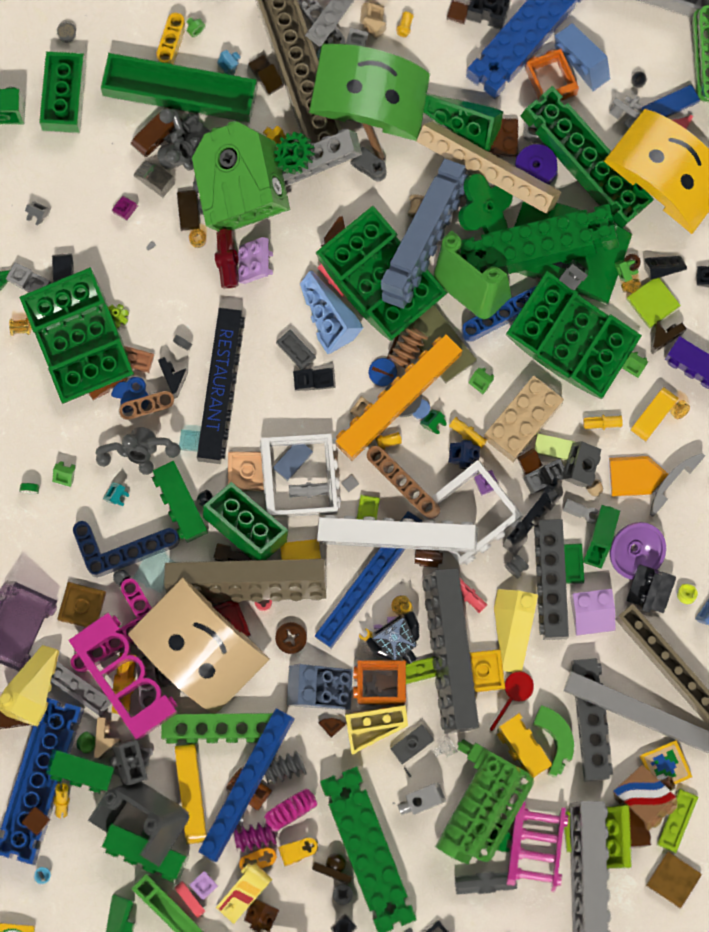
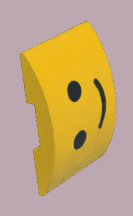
(667, 165)

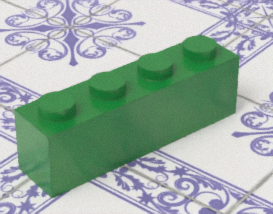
(180, 502)

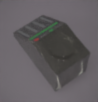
(155, 178)

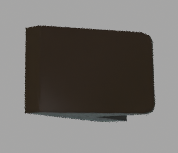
(266, 74)
(661, 338)

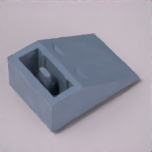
(319, 687)

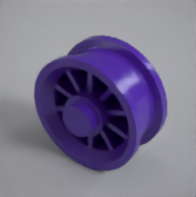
(538, 162)

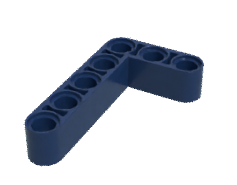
(122, 551)

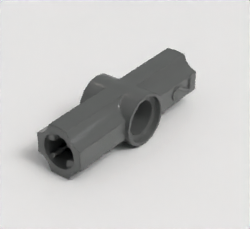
(482, 883)

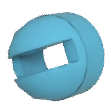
(46, 874)

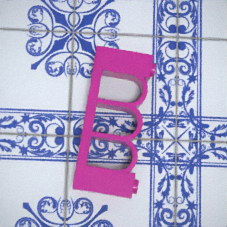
(95, 636)

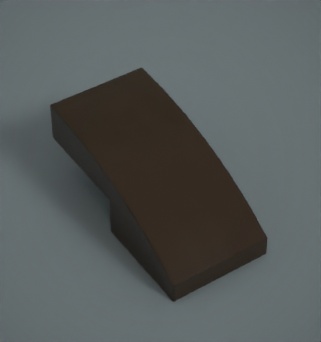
(188, 210)

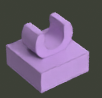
(203, 885)

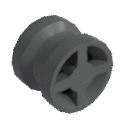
(516, 566)
(342, 894)

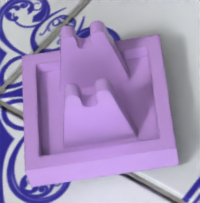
(254, 260)

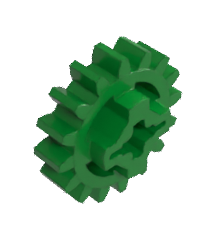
(294, 153)

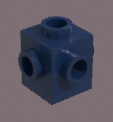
(463, 454)

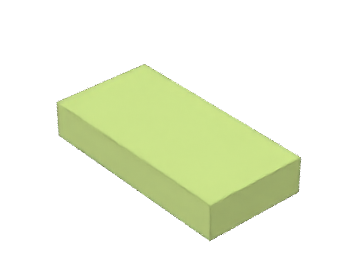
(553, 447)

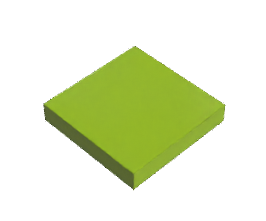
(653, 302)

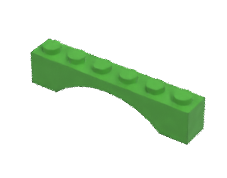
(164, 905)

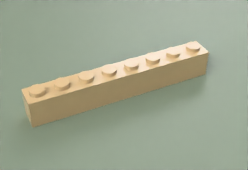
(490, 166)

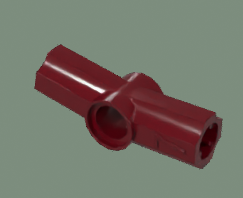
(227, 259)

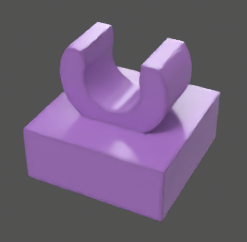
(482, 484)

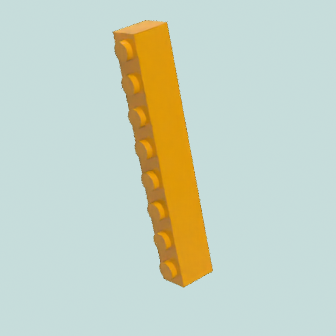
(398, 397)

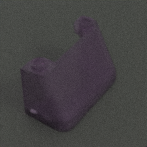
(20, 621)

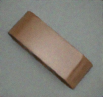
(155, 402)

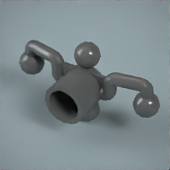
(178, 151)
(138, 448)

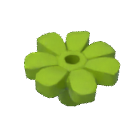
(119, 314)

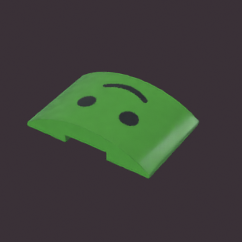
(370, 89)

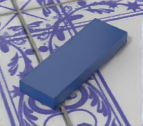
(674, 102)

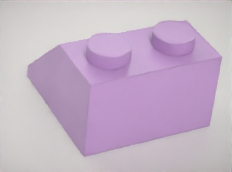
(593, 611)

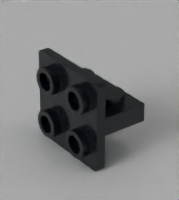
(651, 589)

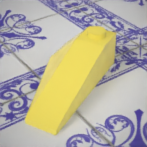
(514, 619)
(28, 691)

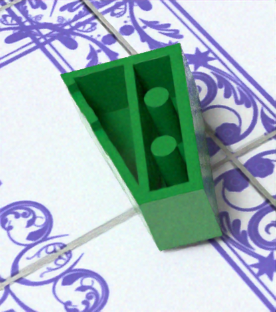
(79, 771)

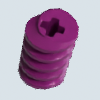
(254, 836)

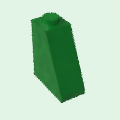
(601, 536)

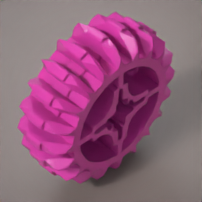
(290, 809)

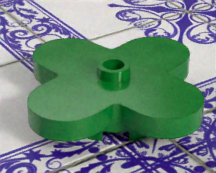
(483, 205)

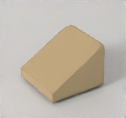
(371, 11)
(374, 27)

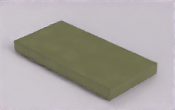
(434, 326)

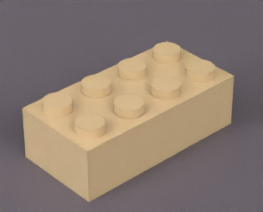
(523, 419)

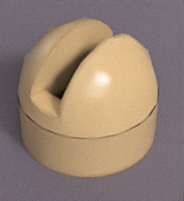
(595, 488)

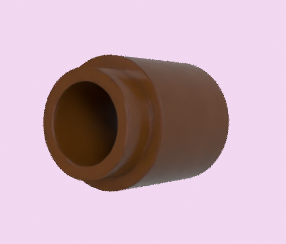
(428, 558)

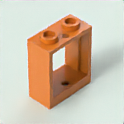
(550, 57)
(380, 665)

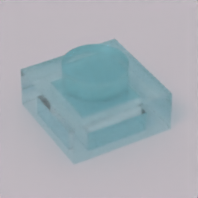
(189, 440)

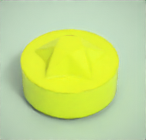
(687, 593)

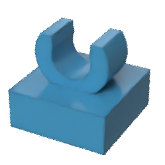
(228, 62)

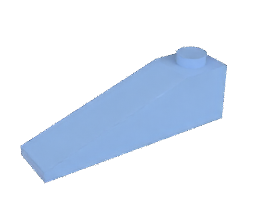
(333, 319)

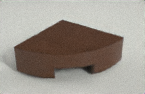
(331, 725)

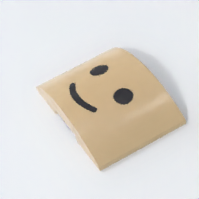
(197, 647)

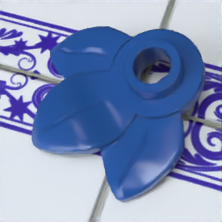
(126, 393)

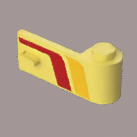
(244, 892)

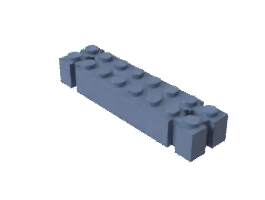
(423, 234)

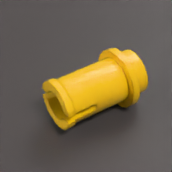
(404, 27)
(388, 440)

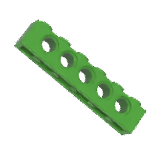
(170, 734)

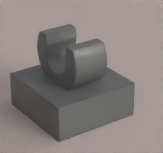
(37, 210)

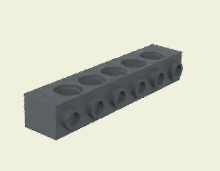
(554, 529)
(591, 771)

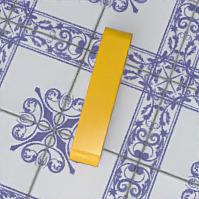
(191, 792)

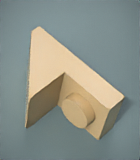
(103, 745)

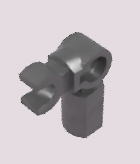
(372, 691)

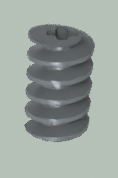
(285, 767)

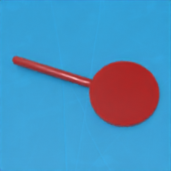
(518, 687)

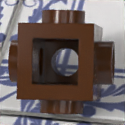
(261, 916)

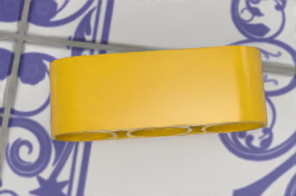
(171, 32)
(654, 414)

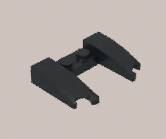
(549, 498)

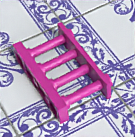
(518, 853)

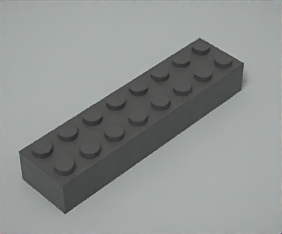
(450, 651)

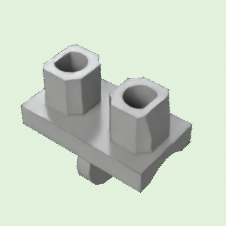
(619, 107)

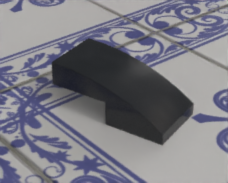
(314, 379)

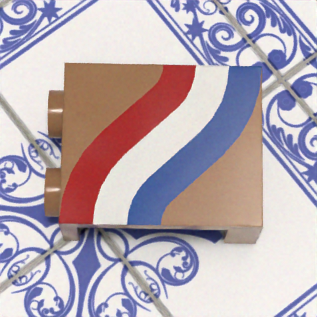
(646, 797)

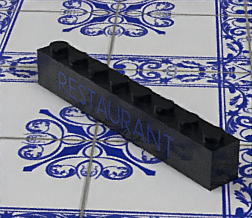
(219, 386)

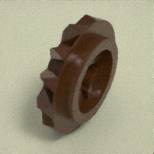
(294, 629)

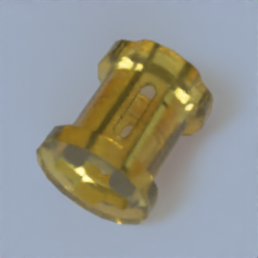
(19, 326)

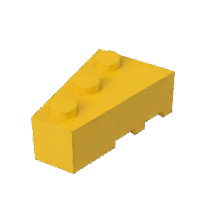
(523, 746)

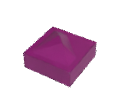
(124, 208)

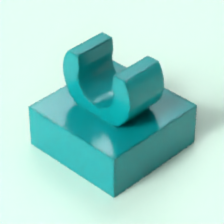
(114, 493)

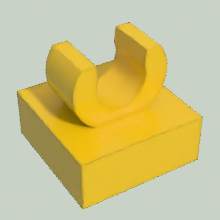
(275, 134)

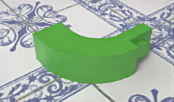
(560, 731)

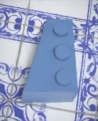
(583, 56)

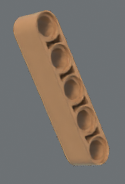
(409, 487)

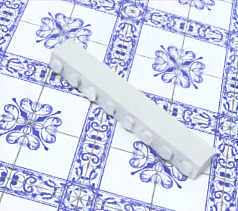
(397, 534)

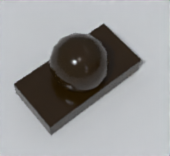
(334, 866)

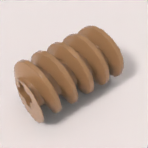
(408, 347)

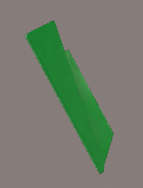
(119, 915)

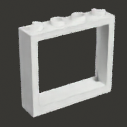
(331, 465)
(496, 534)

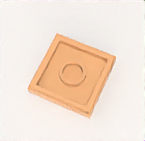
(245, 470)

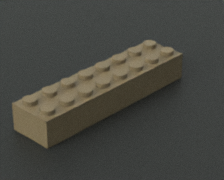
(252, 579)

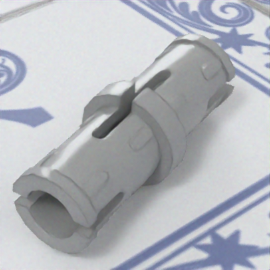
(309, 489)

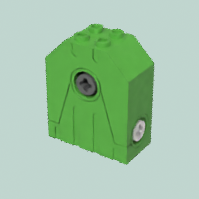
(238, 177)

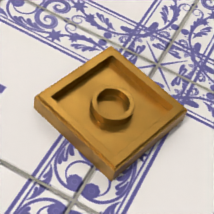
(81, 605)
(674, 880)

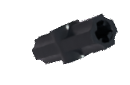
(344, 924)

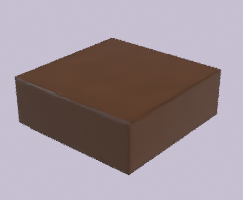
(458, 12)
(529, 461)
(36, 821)

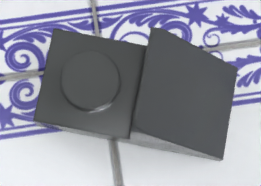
(574, 275)

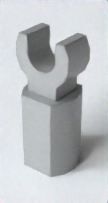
(579, 510)

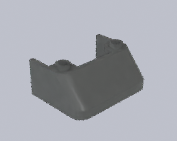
(164, 820)

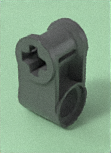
(368, 163)

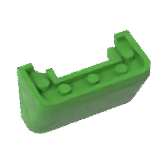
(477, 291)

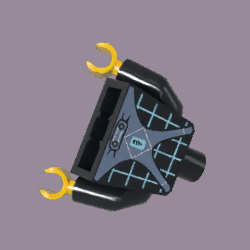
(396, 637)

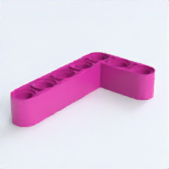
(108, 651)

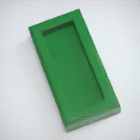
(574, 563)

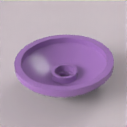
(648, 549)

